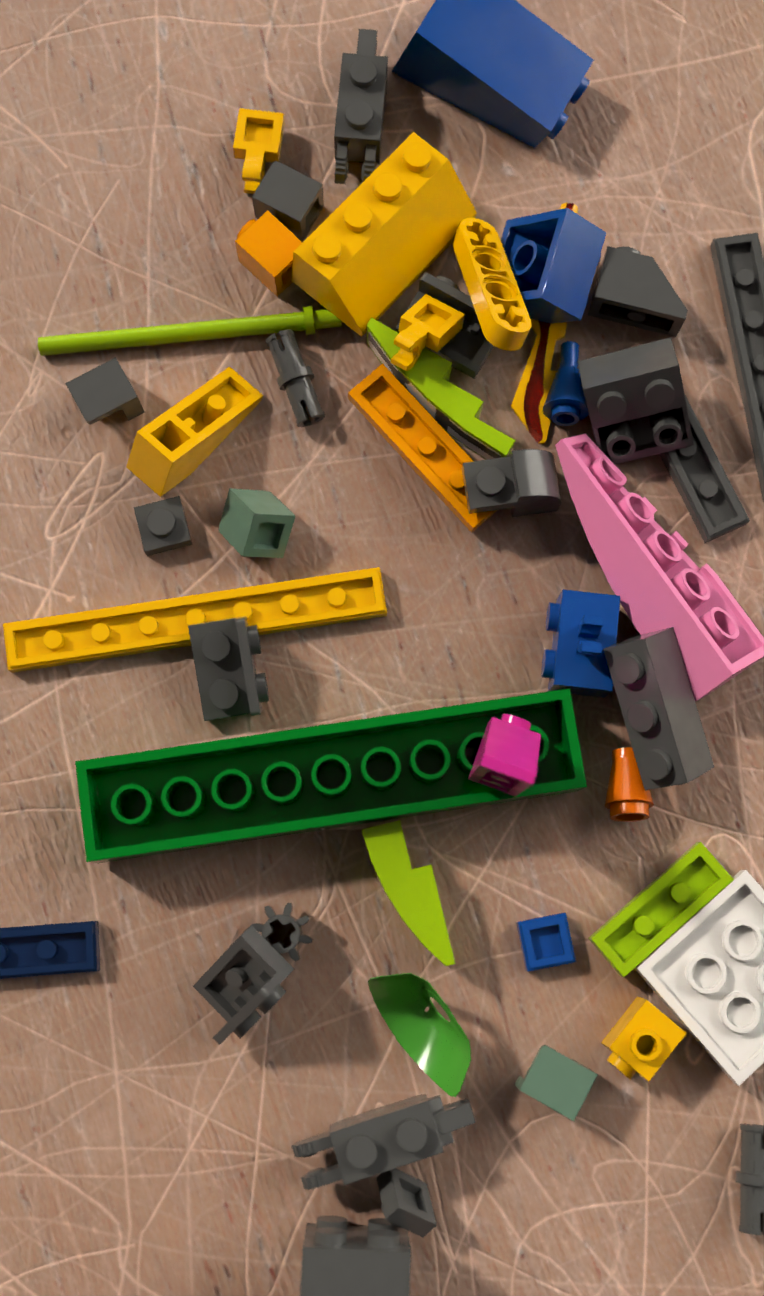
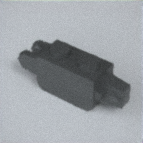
(360, 108)
(385, 1138)

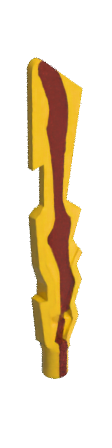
(537, 375)

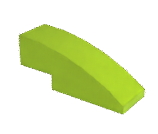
(408, 889)

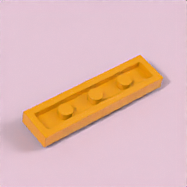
(417, 439)

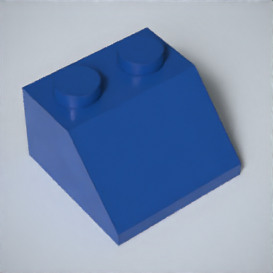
(553, 262)

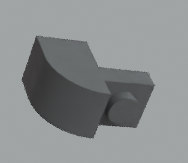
(519, 482)

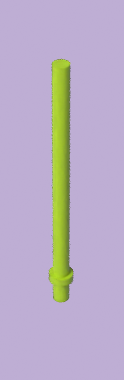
(186, 332)

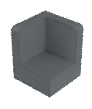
(290, 198)
(104, 393)

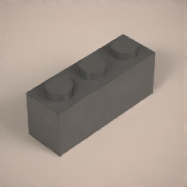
(659, 709)

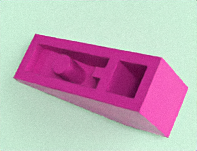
(507, 755)

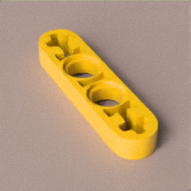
(491, 284)

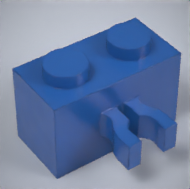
(581, 630)

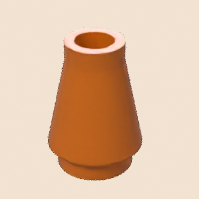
(625, 791)

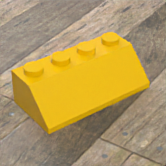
(383, 235)

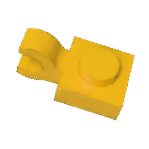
(257, 141)
(428, 325)

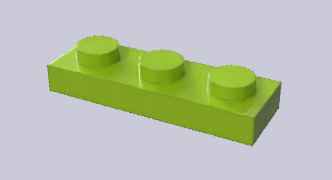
(660, 909)

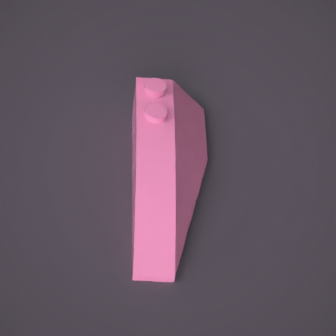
(654, 574)

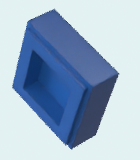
(545, 942)

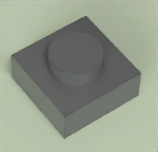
(163, 526)
(406, 1202)

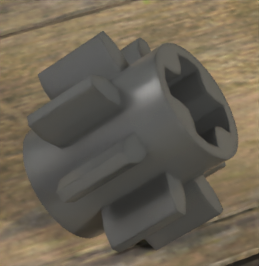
(285, 918)

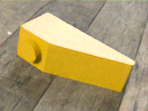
(190, 431)

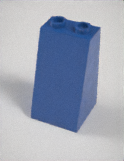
(497, 66)

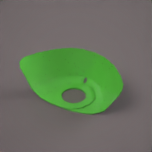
(427, 1037)

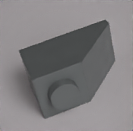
(636, 293)

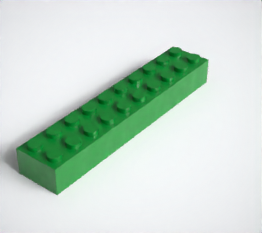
(313, 778)

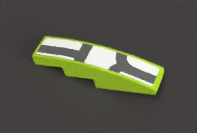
(448, 404)

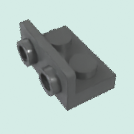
(227, 668)

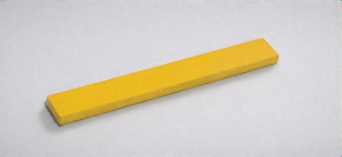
(165, 622)

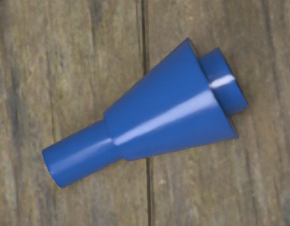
(566, 396)

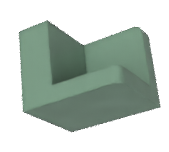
(256, 523)
(557, 1082)

